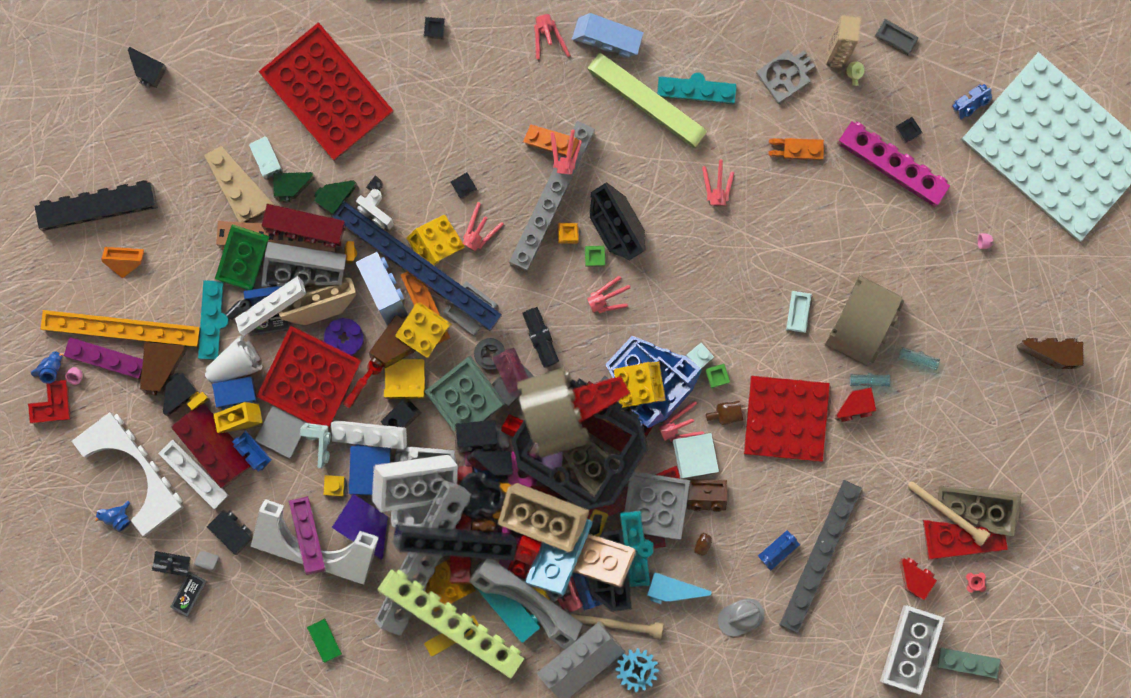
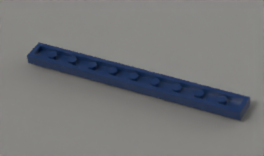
(417, 266)

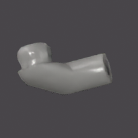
(502, 439)

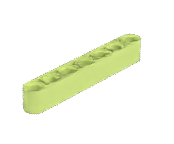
(647, 100)

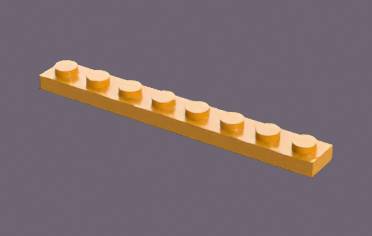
(120, 328)

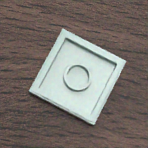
(695, 455)

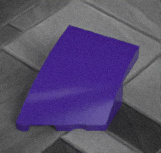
(365, 518)

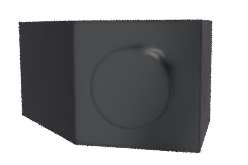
(146, 68)
(177, 393)

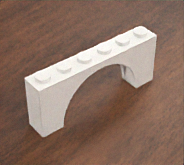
(160, 500)
(275, 538)

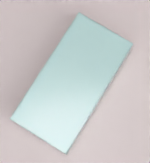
(798, 312)

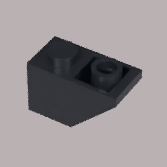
(494, 464)

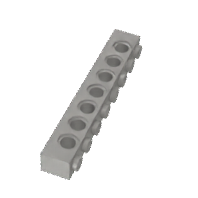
(548, 205)
(425, 569)

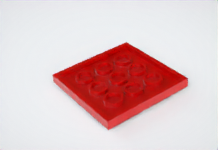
(309, 378)
(786, 418)

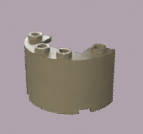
(865, 321)
(551, 412)

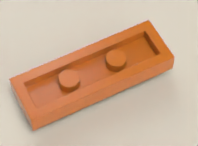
(541, 139)

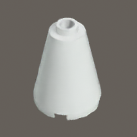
(234, 362)

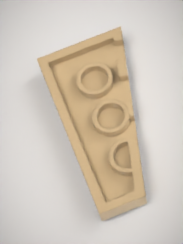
(241, 192)

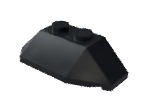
(616, 222)
(609, 595)

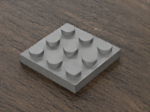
(660, 502)

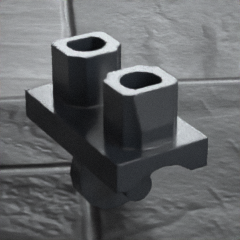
(171, 563)

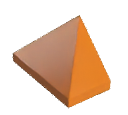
(122, 260)

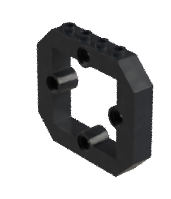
(615, 480)

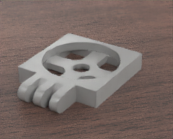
(798, 66)

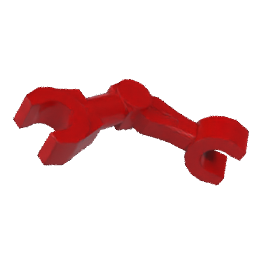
(351, 399)

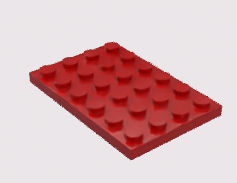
(326, 91)

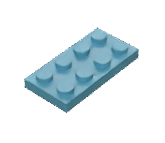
(555, 566)

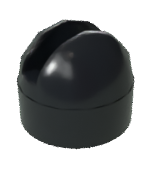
(375, 183)

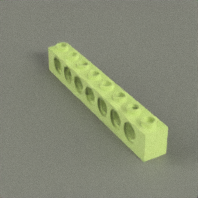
(507, 665)

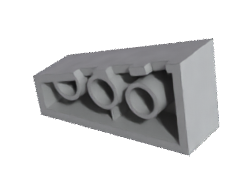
(312, 266)

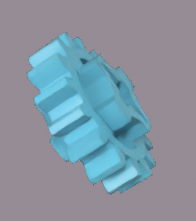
(646, 666)

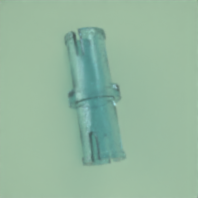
(919, 358)
(869, 380)

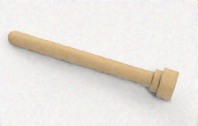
(979, 535)
(654, 630)

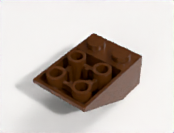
(1056, 354)

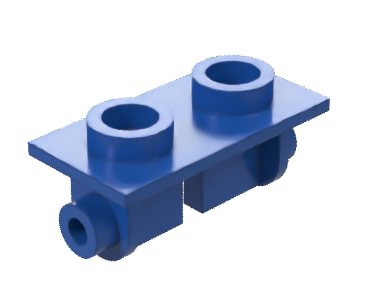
(980, 97)
(256, 456)
(779, 550)
(583, 589)

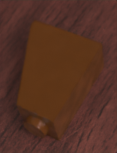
(388, 347)
(159, 365)

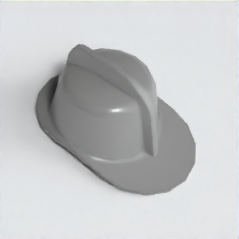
(741, 617)

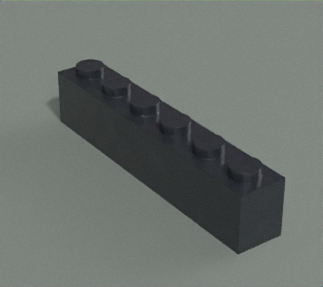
(95, 206)
(454, 542)

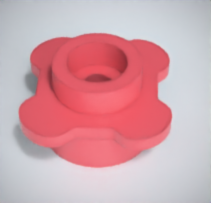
(976, 587)

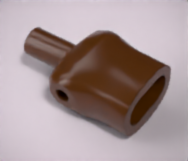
(726, 413)
(483, 525)
(703, 544)

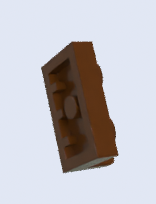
(707, 495)

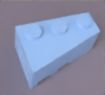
(607, 35)
(382, 287)

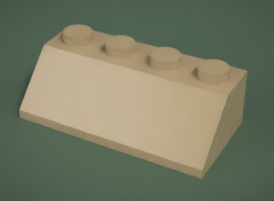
(542, 517)

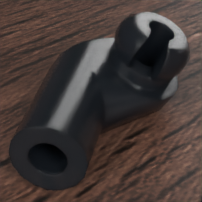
(239, 307)

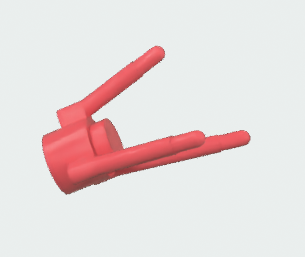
(545, 26)
(565, 165)
(718, 197)
(473, 240)
(598, 301)
(670, 430)
(572, 600)

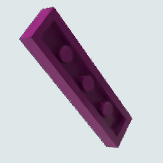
(104, 358)
(307, 535)

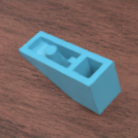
(669, 589)

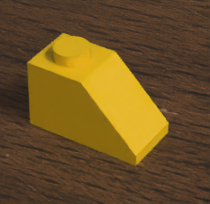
(238, 417)

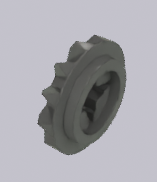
(480, 351)

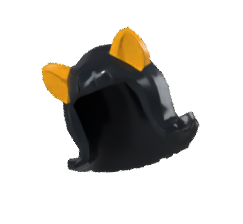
(486, 495)

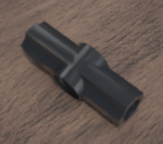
(540, 337)

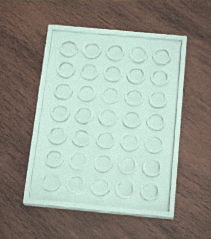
(1055, 146)

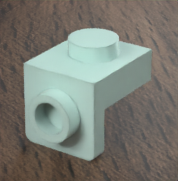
(700, 355)

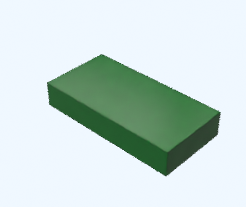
(324, 640)

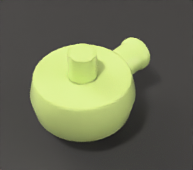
(855, 71)

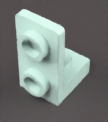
(265, 157)
(316, 431)

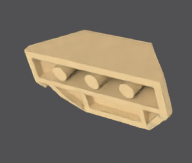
(320, 302)

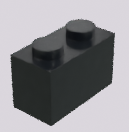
(230, 531)

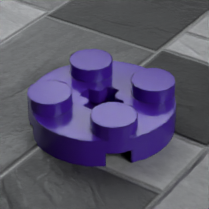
(342, 326)

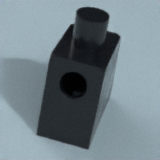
(404, 412)

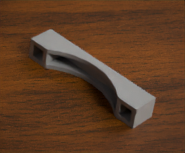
(558, 624)

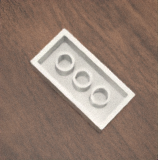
(411, 482)
(912, 649)

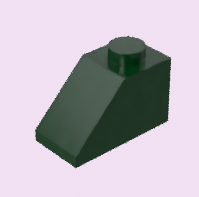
(290, 185)
(334, 194)

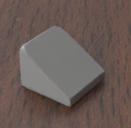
(206, 560)

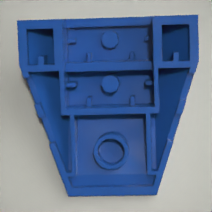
(677, 373)

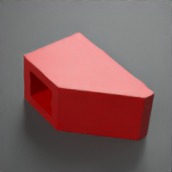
(857, 403)
(525, 554)
(915, 580)

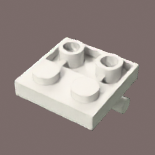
(368, 208)

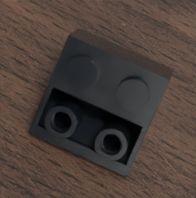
(475, 435)

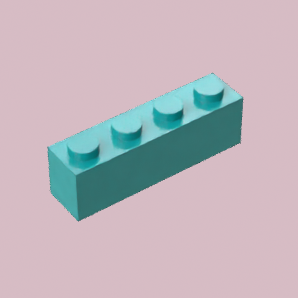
(513, 614)

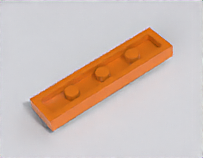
(420, 293)

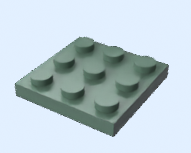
(464, 394)

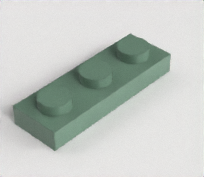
(968, 663)

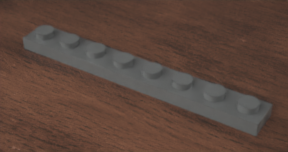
(820, 556)

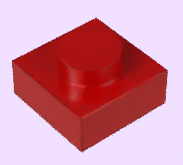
(511, 425)

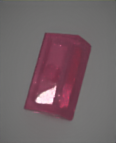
(510, 369)

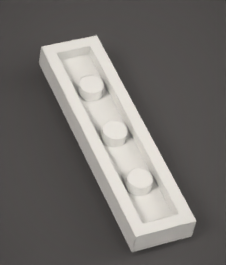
(270, 306)
(368, 434)
(193, 474)

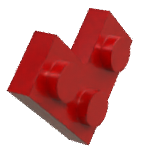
(57, 406)

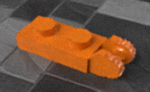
(798, 148)

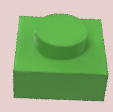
(594, 256)
(717, 375)

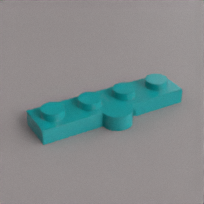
(696, 89)
(211, 320)
(634, 538)

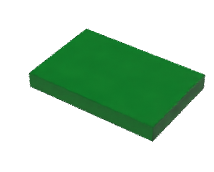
(242, 257)

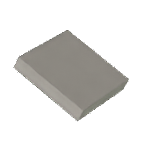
(461, 318)
(280, 432)

